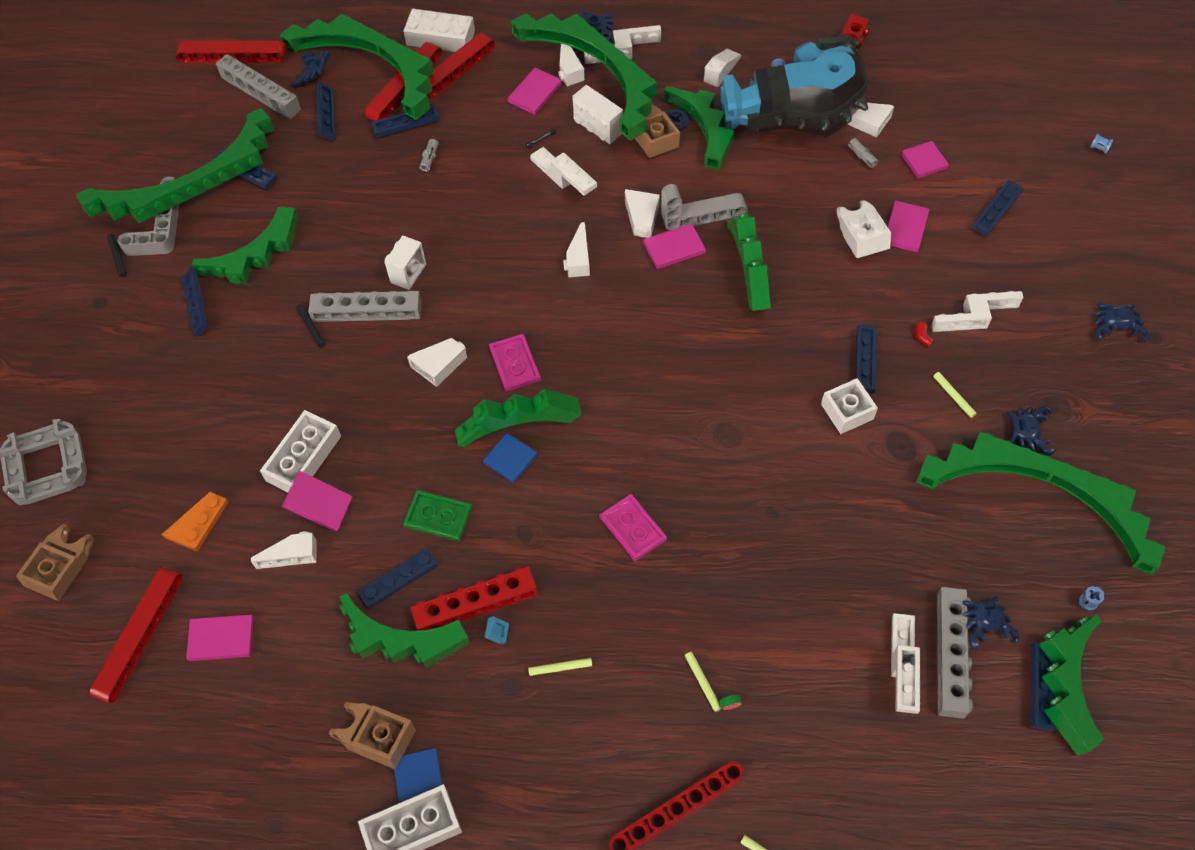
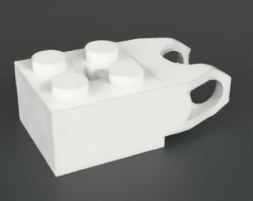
(864, 230)

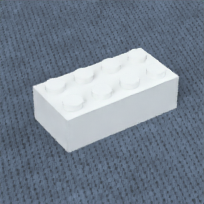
(438, 28)
(301, 449)
(413, 823)

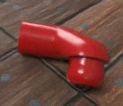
(921, 334)

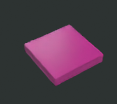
(924, 159)

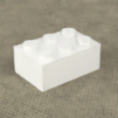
(597, 114)

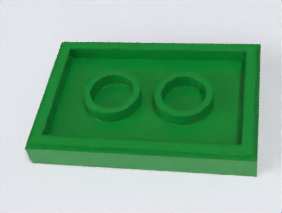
(438, 515)

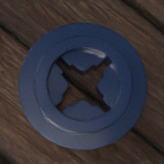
(681, 116)

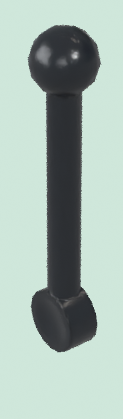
(552, 132)

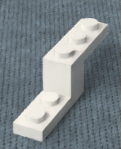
(625, 38)
(563, 171)
(977, 311)
(905, 663)

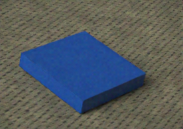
(510, 458)
(417, 774)

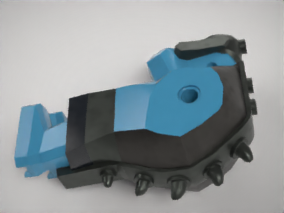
(810, 95)

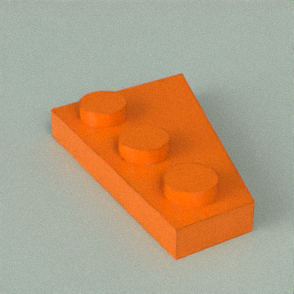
(197, 522)

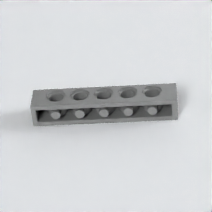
(258, 86)
(365, 306)
(948, 703)

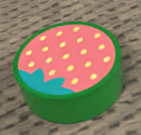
(730, 702)

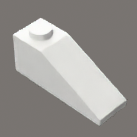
(719, 66)
(570, 67)
(577, 255)
(293, 550)

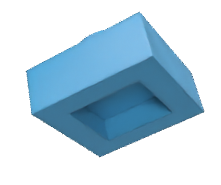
(496, 630)

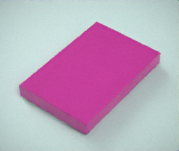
(534, 91)
(907, 225)
(674, 246)
(514, 362)
(317, 501)
(633, 527)
(220, 638)

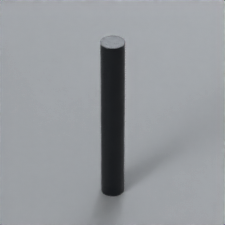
(116, 254)
(310, 325)

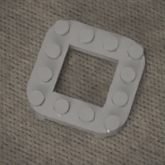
(14, 470)

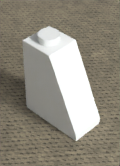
(873, 119)
(642, 211)
(438, 360)

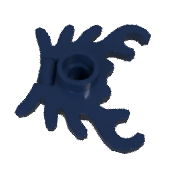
(600, 23)
(314, 66)
(1119, 318)
(1027, 429)
(988, 617)

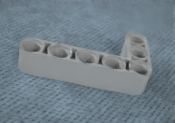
(699, 212)
(153, 242)

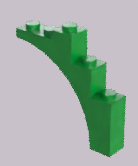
(710, 120)
(750, 252)
(258, 253)
(517, 410)
(425, 645)
(1069, 708)

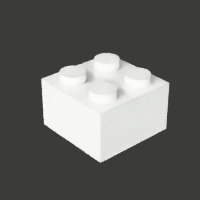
(405, 262)
(849, 406)

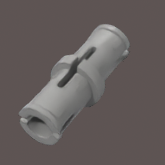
(863, 153)
(429, 155)

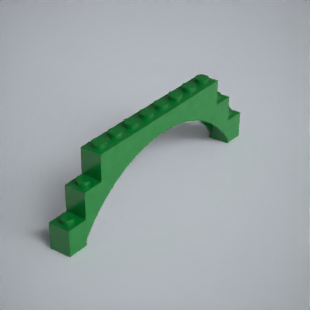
(350, 33)
(578, 34)
(153, 200)
(1105, 497)

